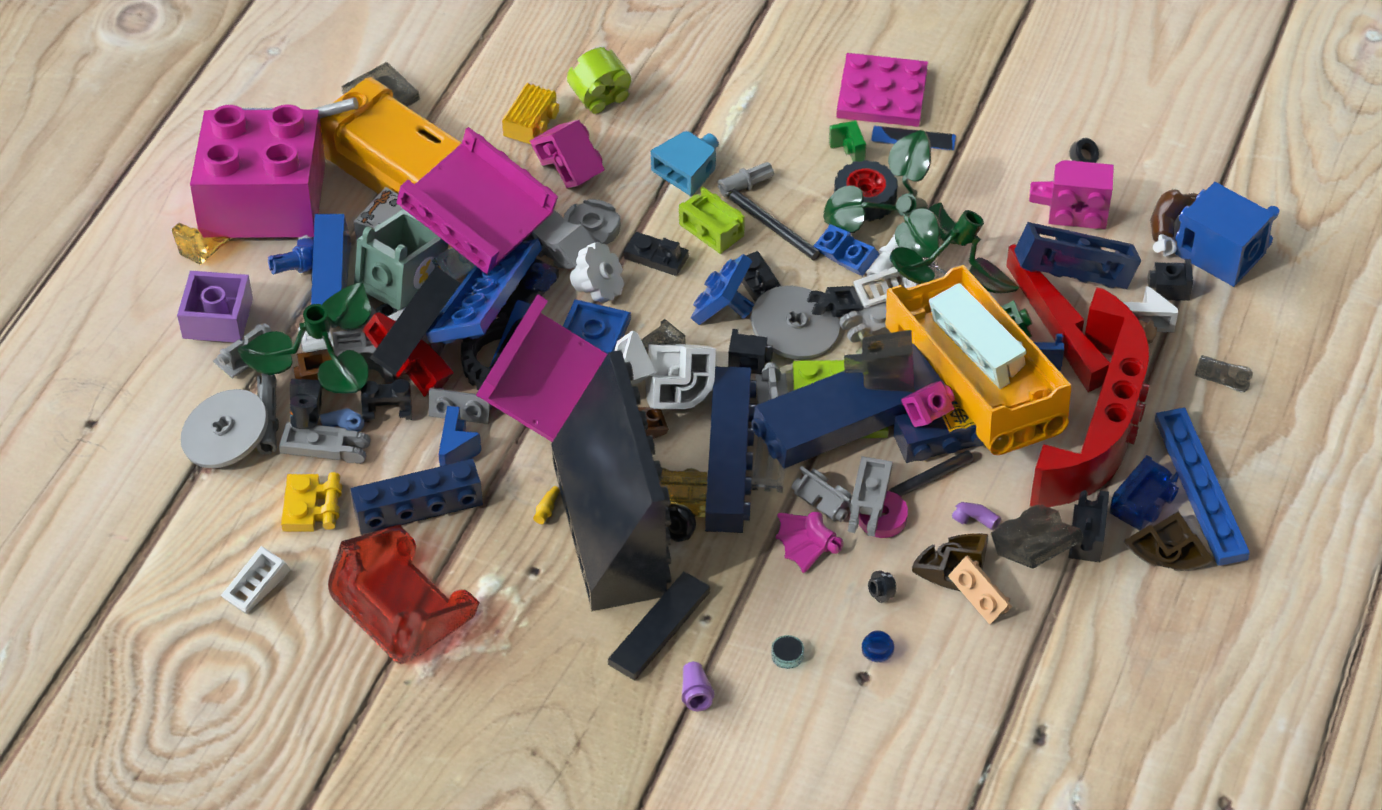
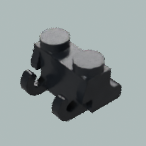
(386, 394)

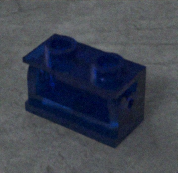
(1144, 494)

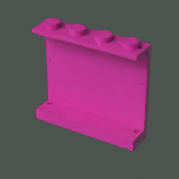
(479, 201)
(541, 373)

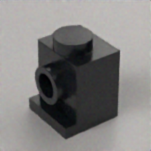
(1172, 280)
(749, 352)

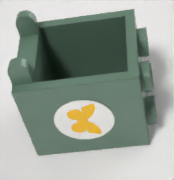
(396, 258)

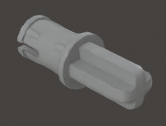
(745, 179)

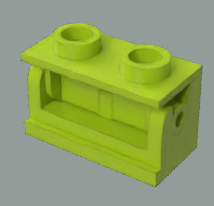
(712, 220)

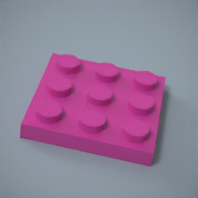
(882, 89)

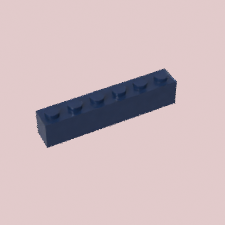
(728, 450)

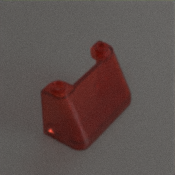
(392, 597)

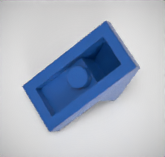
(455, 442)

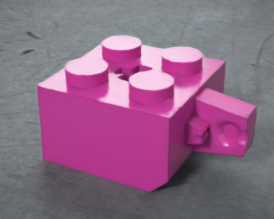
(1077, 194)

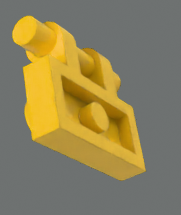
(301, 500)

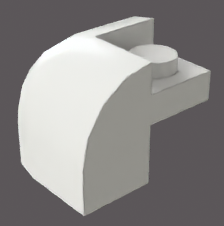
(681, 377)

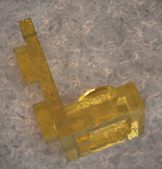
(193, 245)

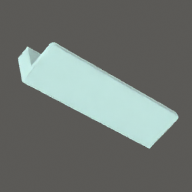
(976, 333)

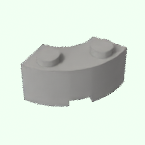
(561, 240)

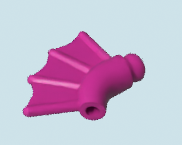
(806, 538)

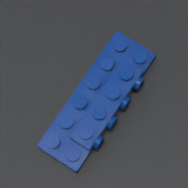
(482, 296)

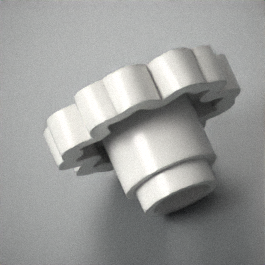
(598, 273)

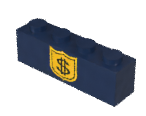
(941, 436)

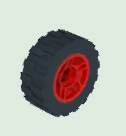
(874, 180)

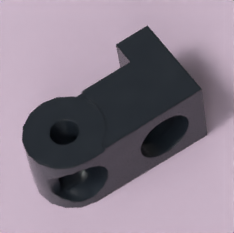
(305, 403)

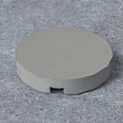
(596, 217)

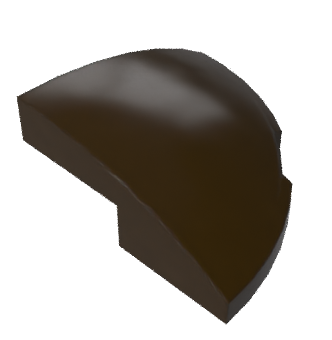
(1169, 545)
(938, 564)

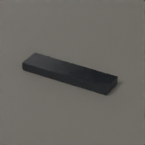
(659, 625)

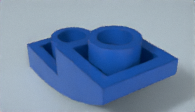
(846, 250)

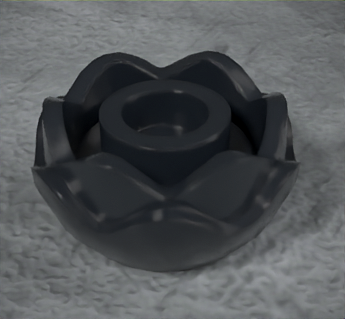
(682, 522)

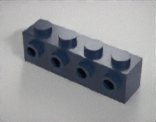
(417, 496)

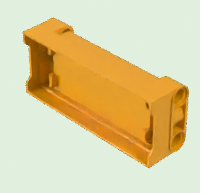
(383, 139)
(1005, 418)

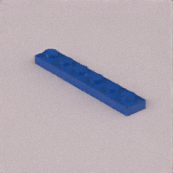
(1202, 487)

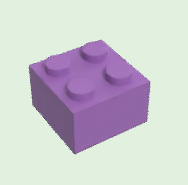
(215, 306)

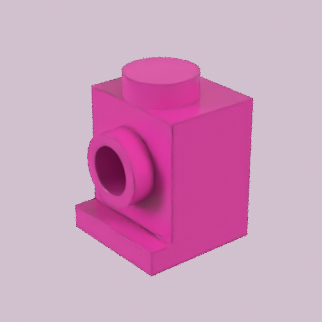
(920, 404)

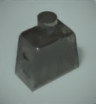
(885, 362)

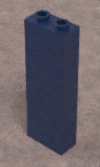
(831, 413)

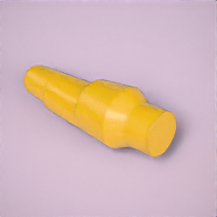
(546, 505)

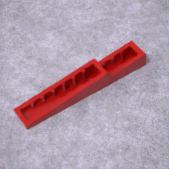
(1063, 319)

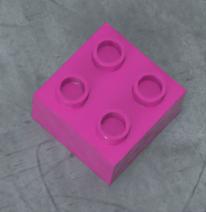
(258, 172)

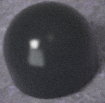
(1085, 143)

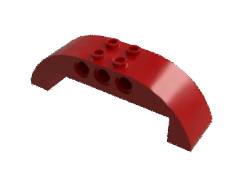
(1065, 474)

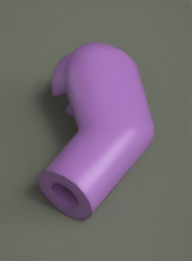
(977, 511)

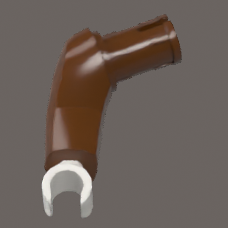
(1164, 217)

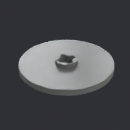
(793, 340)
(224, 428)

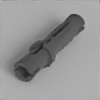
(267, 393)

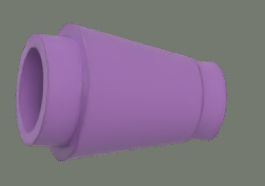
(696, 688)

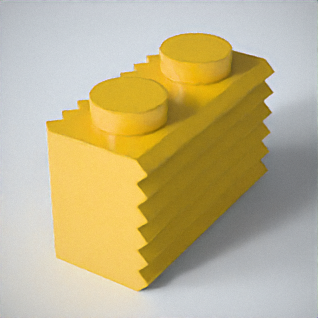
(530, 113)

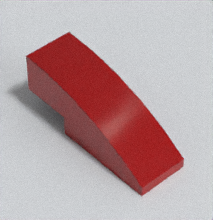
(422, 366)

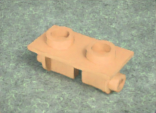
(979, 590)

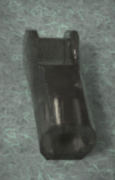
(1221, 372)

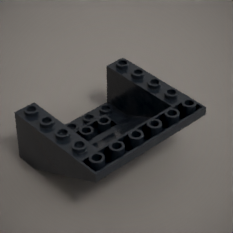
(614, 491)

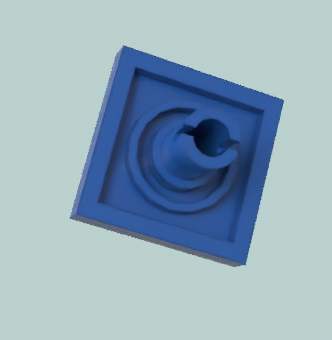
(723, 292)

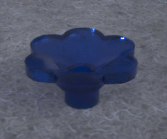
(538, 278)

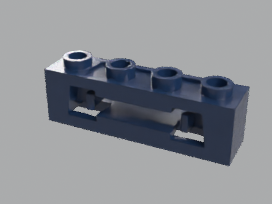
(1077, 256)

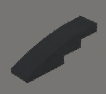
(415, 321)

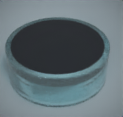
(787, 651)

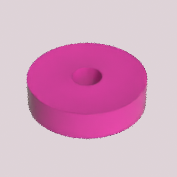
(893, 522)

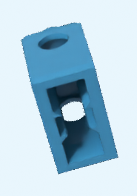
(685, 160)

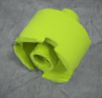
(599, 79)

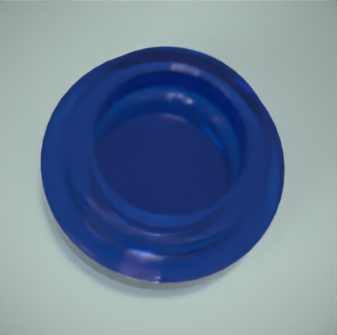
(877, 646)

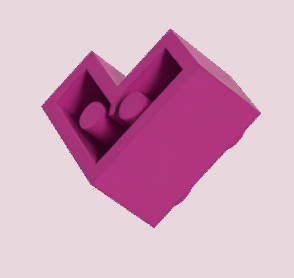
(570, 151)

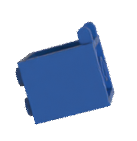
(1224, 233)

